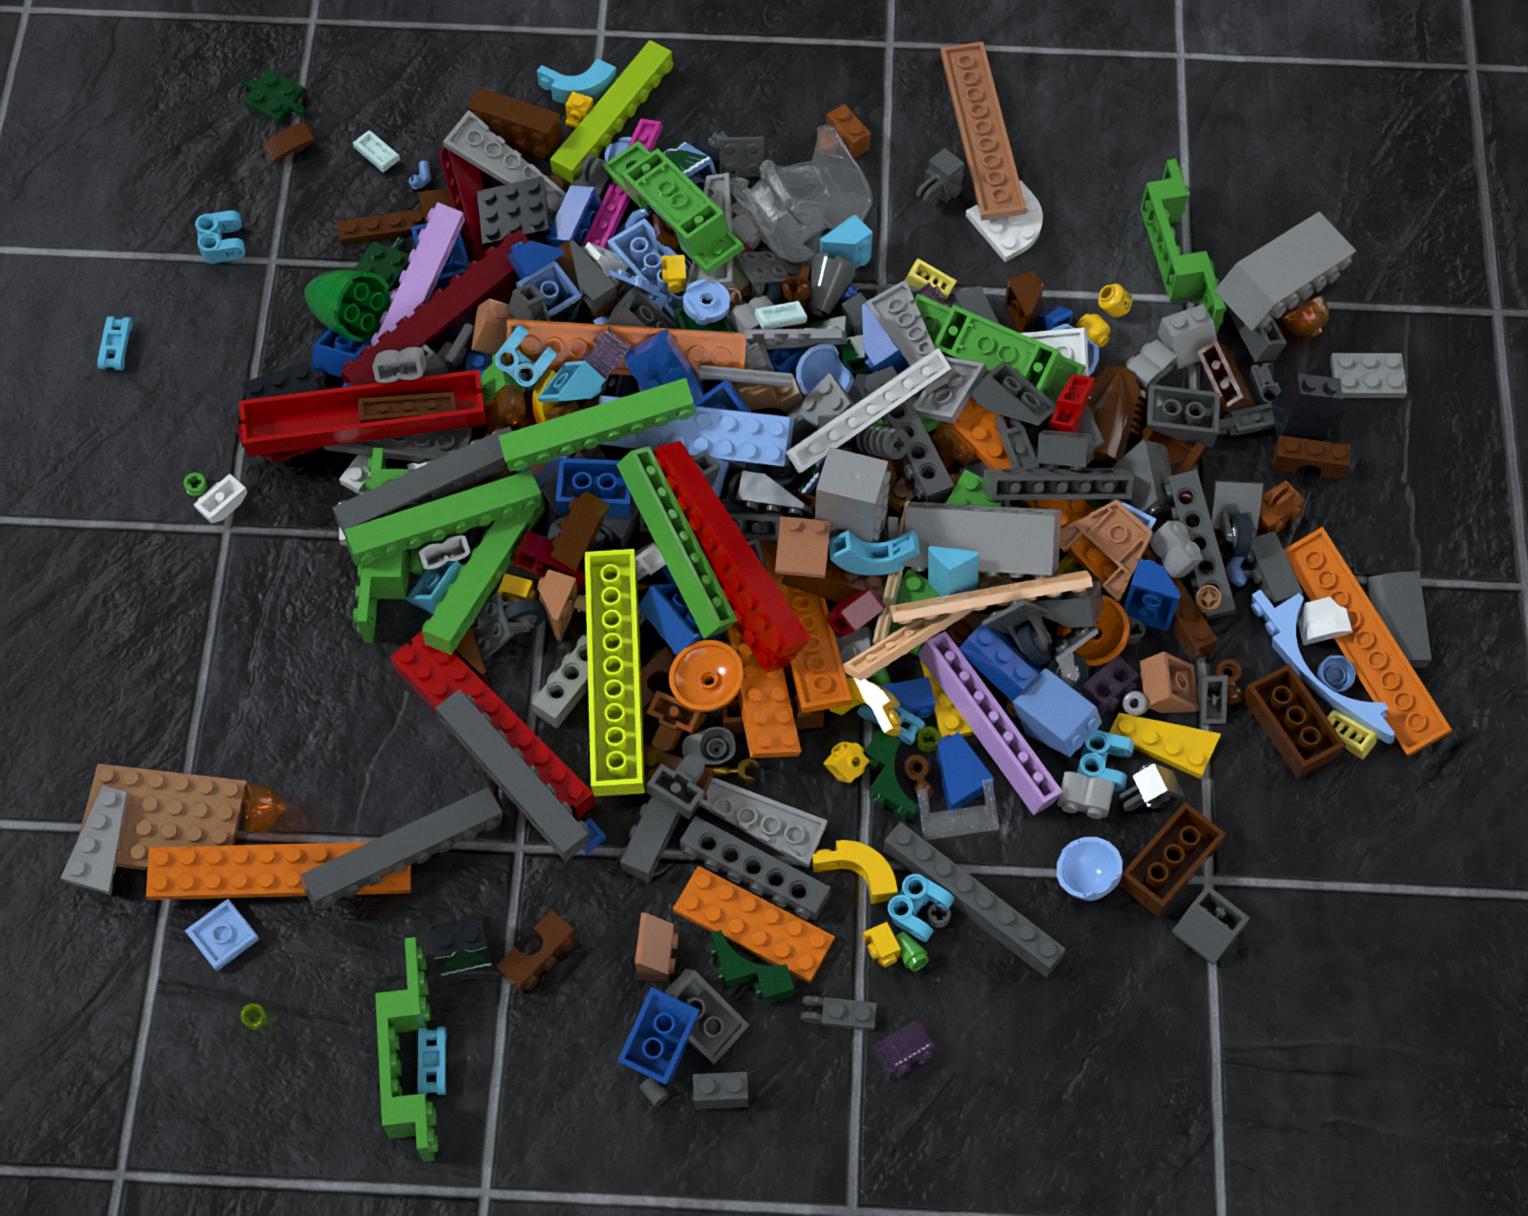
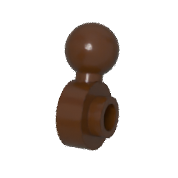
(1234, 692)
(920, 777)

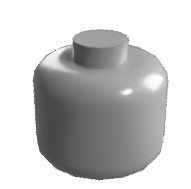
(1135, 703)

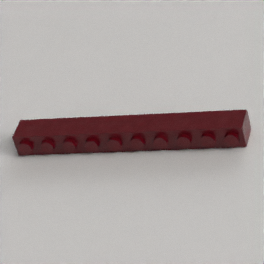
(463, 183)
(439, 312)

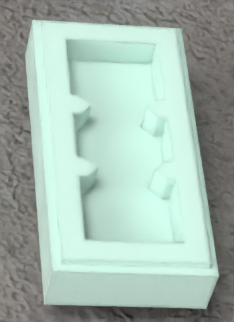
(376, 151)
(781, 315)

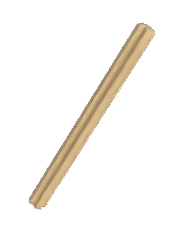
(890, 593)

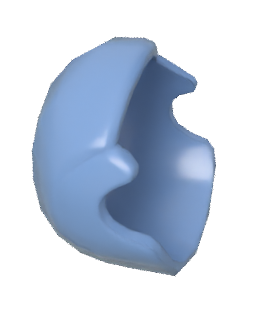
(1336, 673)

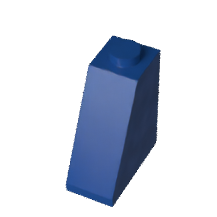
(960, 771)

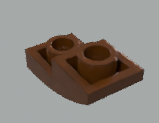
(288, 140)

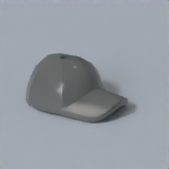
(706, 741)

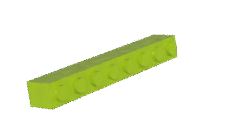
(612, 110)

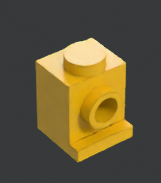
(577, 108)
(674, 272)
(516, 588)
(882, 944)

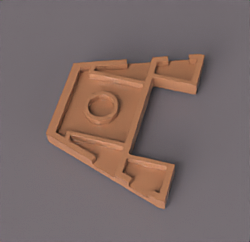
(1117, 536)

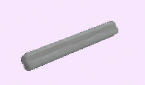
(746, 375)

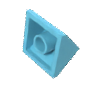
(952, 570)

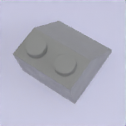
(1187, 333)

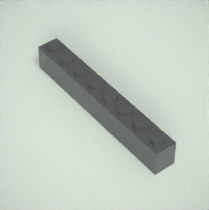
(426, 483)
(513, 775)
(401, 848)
(975, 900)

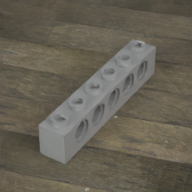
(557, 709)

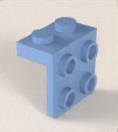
(649, 290)

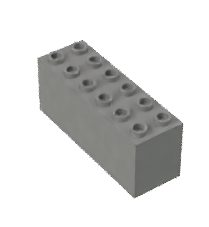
(1285, 271)
(853, 495)
(1006, 537)

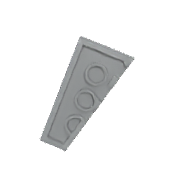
(796, 338)
(97, 846)

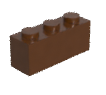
(1225, 376)
(579, 530)

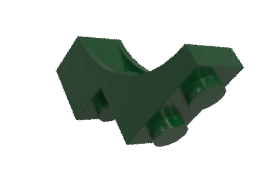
(853, 351)
(885, 789)
(772, 981)

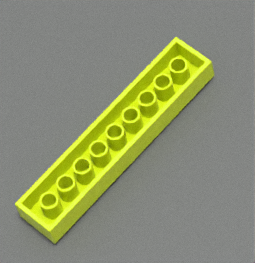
(614, 673)

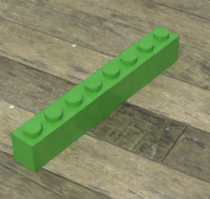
(597, 425)
(443, 517)
(676, 542)
(478, 580)

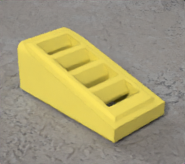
(926, 270)
(1370, 738)

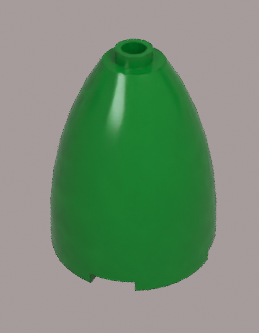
(350, 300)

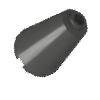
(828, 283)

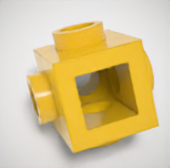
(846, 761)

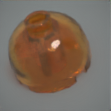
(1308, 318)
(261, 808)

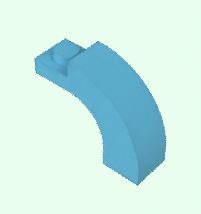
(591, 83)
(872, 558)

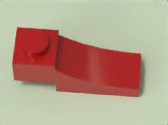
(1072, 404)

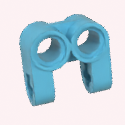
(210, 242)
(521, 360)
(1112, 745)
(914, 902)

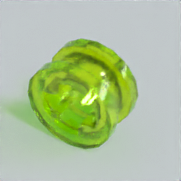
(929, 746)
(259, 1021)

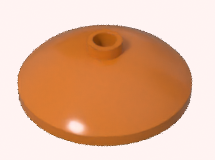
(1115, 633)
(698, 665)

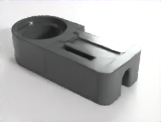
(1263, 382)

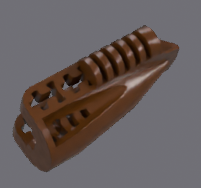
(1118, 410)

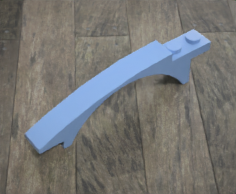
(1282, 623)

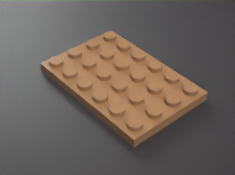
(170, 810)

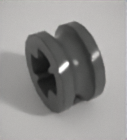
(933, 919)

